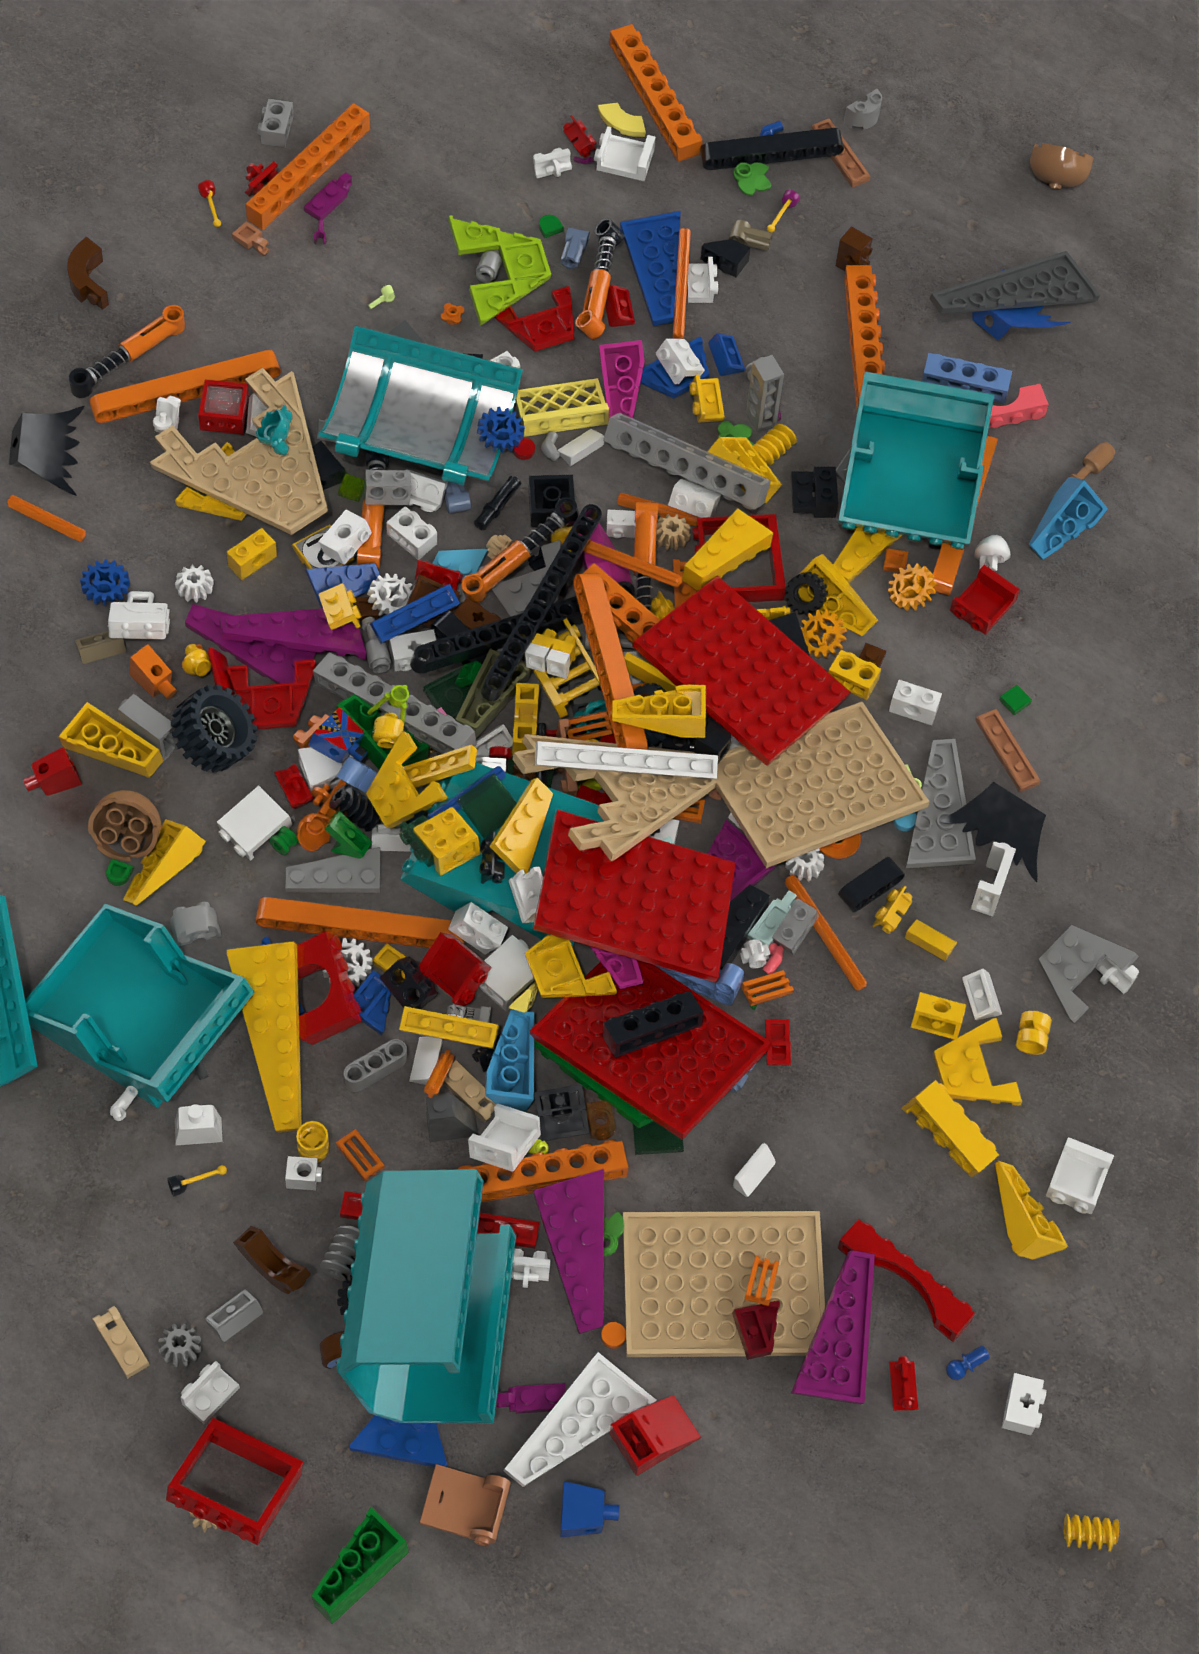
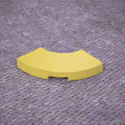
(620, 120)

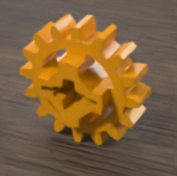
(909, 587)
(832, 632)

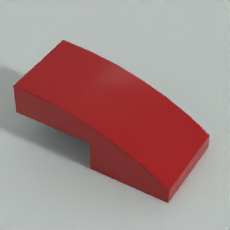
(779, 1034)

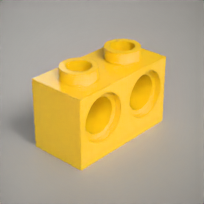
(852, 676)

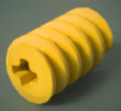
(775, 443)
(1091, 1531)

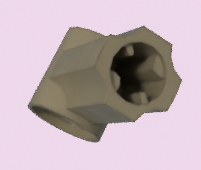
(750, 236)

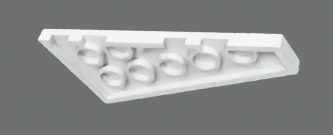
(578, 1419)

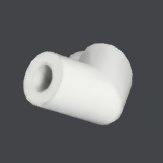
(119, 1107)

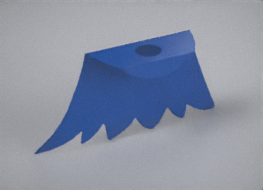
(1013, 317)

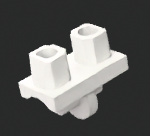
(552, 163)
(166, 413)
(1116, 976)
(530, 1268)

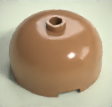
(1060, 166)
(125, 814)

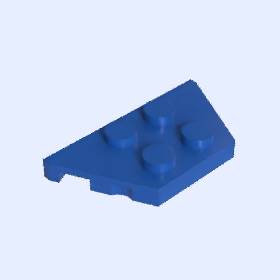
(657, 378)
(401, 1441)

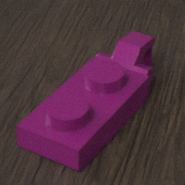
(329, 197)
(531, 1398)

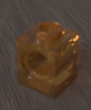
(603, 1111)

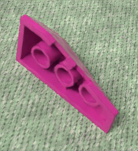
(621, 375)
(615, 571)

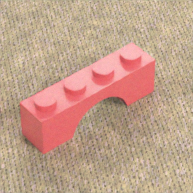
(1029, 405)

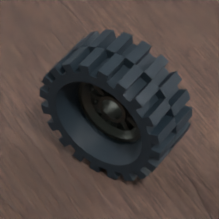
(214, 728)

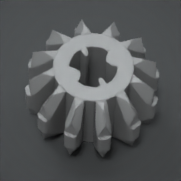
(179, 1353)

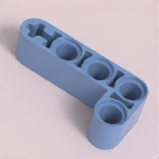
(361, 777)
(723, 990)

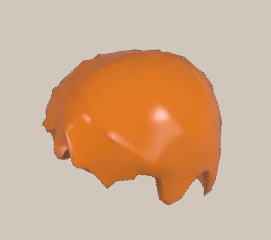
(312, 831)

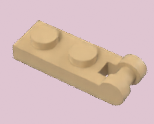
(469, 1091)
(121, 1342)

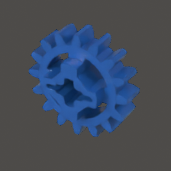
(500, 429)
(105, 582)

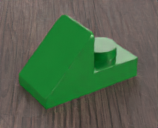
(349, 838)

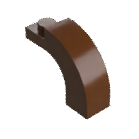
(81, 262)
(270, 1261)

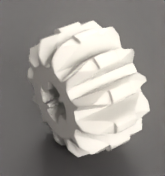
(194, 583)
(806, 865)

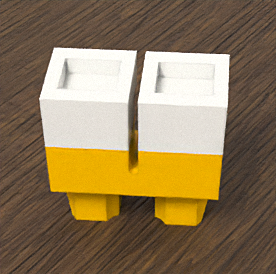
(551, 654)

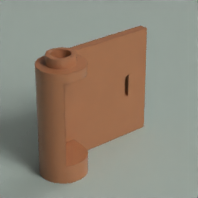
(468, 1506)

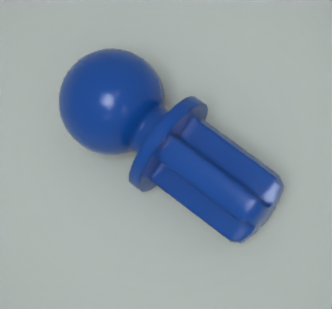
(957, 1369)

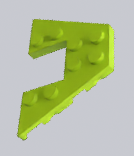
(522, 259)

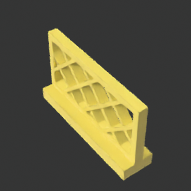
(563, 417)

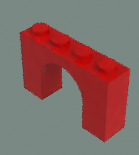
(340, 1007)

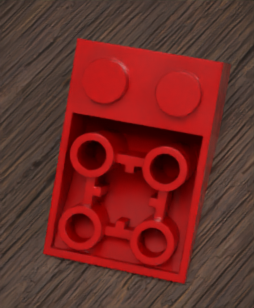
(653, 1434)

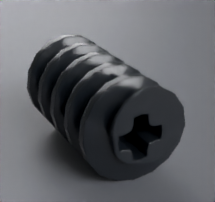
(355, 806)

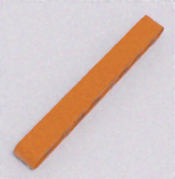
(182, 385)
(949, 557)
(607, 654)
(350, 922)

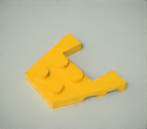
(193, 500)
(394, 792)
(559, 973)
(964, 1068)

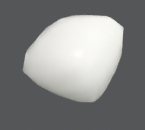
(992, 551)

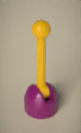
(789, 200)

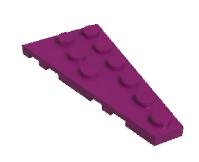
(839, 1350)

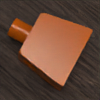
(151, 673)

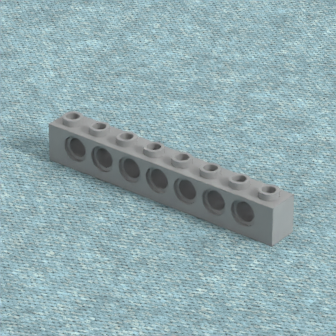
(755, 485)
(346, 680)

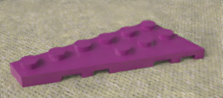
(296, 629)
(269, 661)
(735, 847)
(575, 1230)

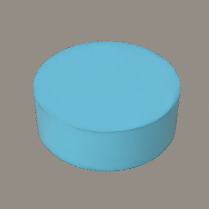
(906, 822)

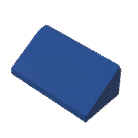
(726, 354)

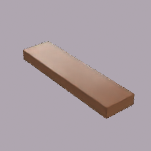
(846, 161)
(1007, 750)

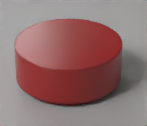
(525, 449)
(500, 752)

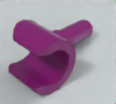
(320, 234)

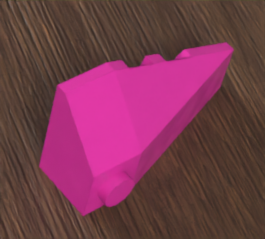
(622, 969)

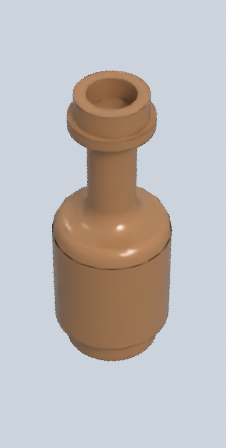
(1096, 460)

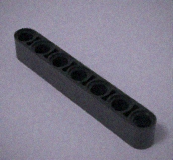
(772, 148)

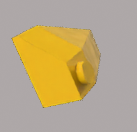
(840, 598)
(670, 712)
(173, 851)
(1025, 1223)

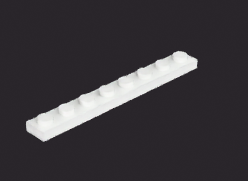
(626, 760)

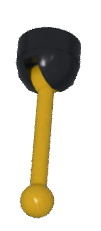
(178, 1183)

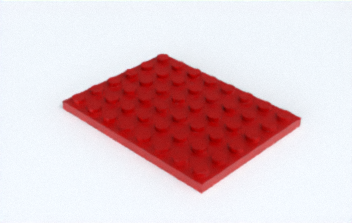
(752, 672)
(645, 905)
(669, 1080)

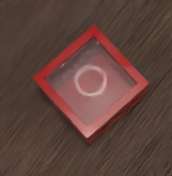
(223, 407)

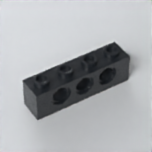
(669, 1019)

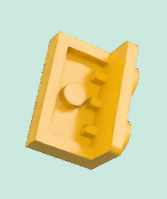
(707, 399)
(339, 606)

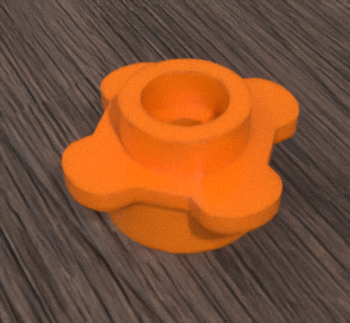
(452, 313)

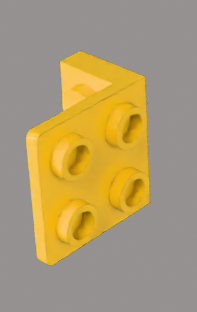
(448, 840)

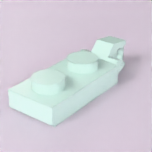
(771, 919)

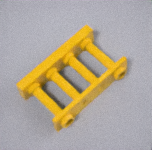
(551, 684)

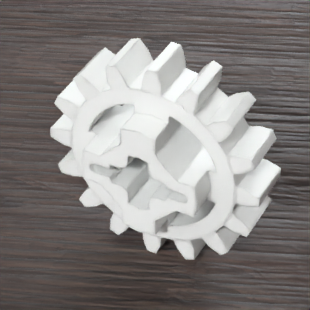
(386, 587)
(352, 953)

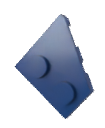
(373, 1001)

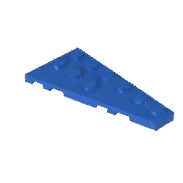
(654, 256)

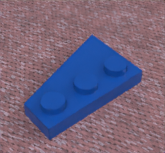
(354, 577)

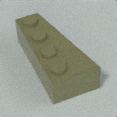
(480, 712)

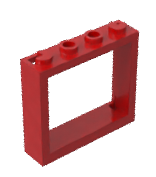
(776, 592)
(250, 1449)

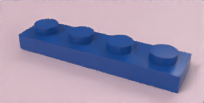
(415, 613)

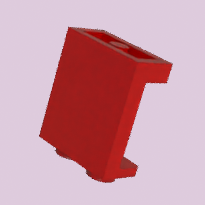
(985, 600)
(454, 968)

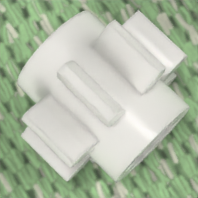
(755, 953)

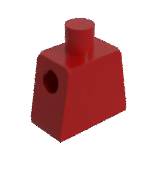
(53, 773)

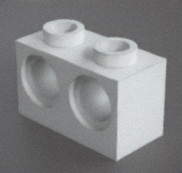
(408, 535)
(478, 928)

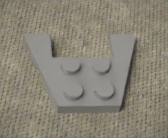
(517, 592)
(1074, 958)

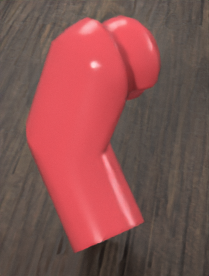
(775, 960)

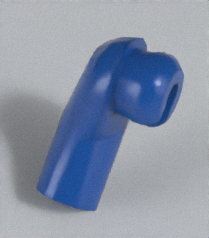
(771, 129)

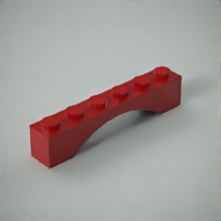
(947, 1312)

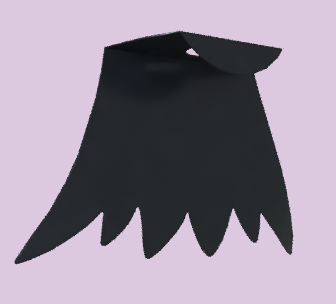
(43, 445)
(1005, 820)

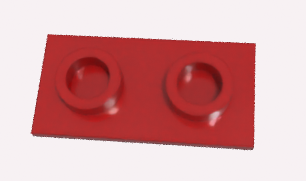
(574, 131)
(439, 574)
(903, 1384)

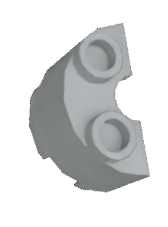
(864, 113)
(194, 923)

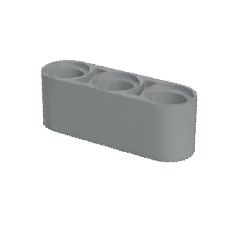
(370, 1075)

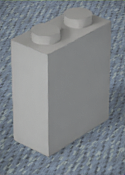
(148, 724)

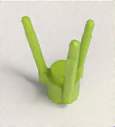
(397, 698)

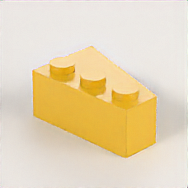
(742, 453)

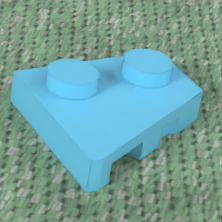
(462, 560)

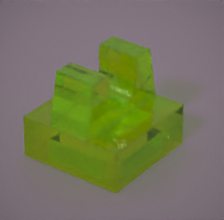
(351, 488)

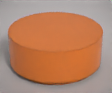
(613, 1335)

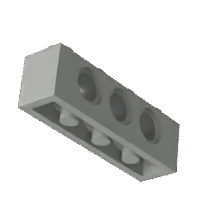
(764, 393)

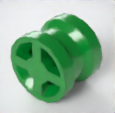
(283, 840)

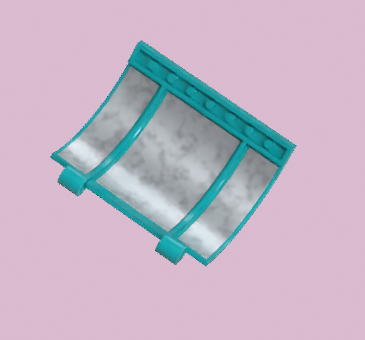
(419, 404)

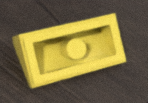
(525, 1000)

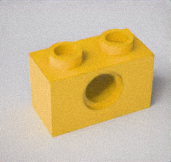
(251, 554)
(938, 1016)

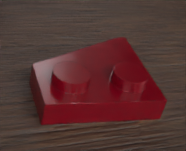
(757, 1328)

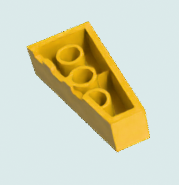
(727, 548)
(107, 740)
(952, 1128)

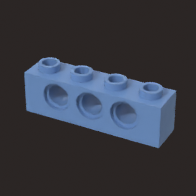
(967, 376)

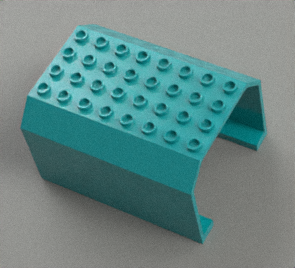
(426, 1300)

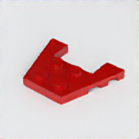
(544, 327)
(274, 703)

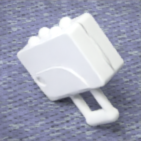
(139, 619)

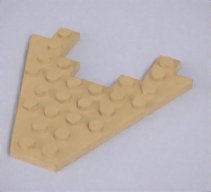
(255, 479)
(638, 800)

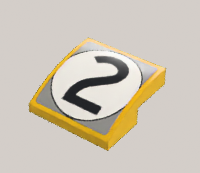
(311, 553)

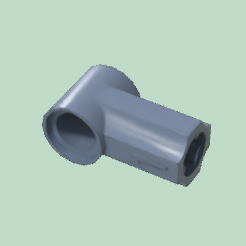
(575, 243)
(456, 498)

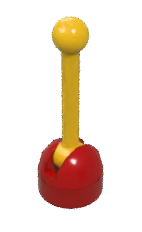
(207, 190)

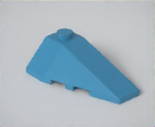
(1068, 514)
(512, 1064)

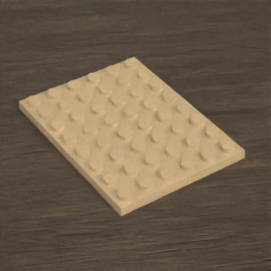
(819, 789)
(695, 1269)

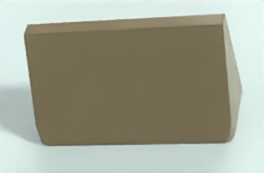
(99, 647)

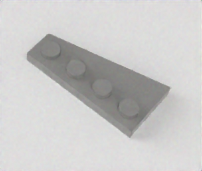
(337, 875)

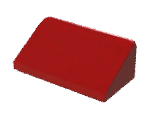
(619, 307)
(219, 669)

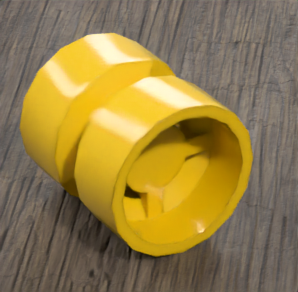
(1033, 1032)
(313, 1140)

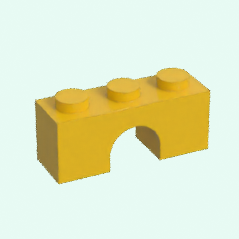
(525, 714)

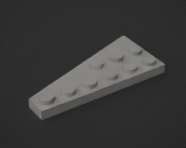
(932, 840)

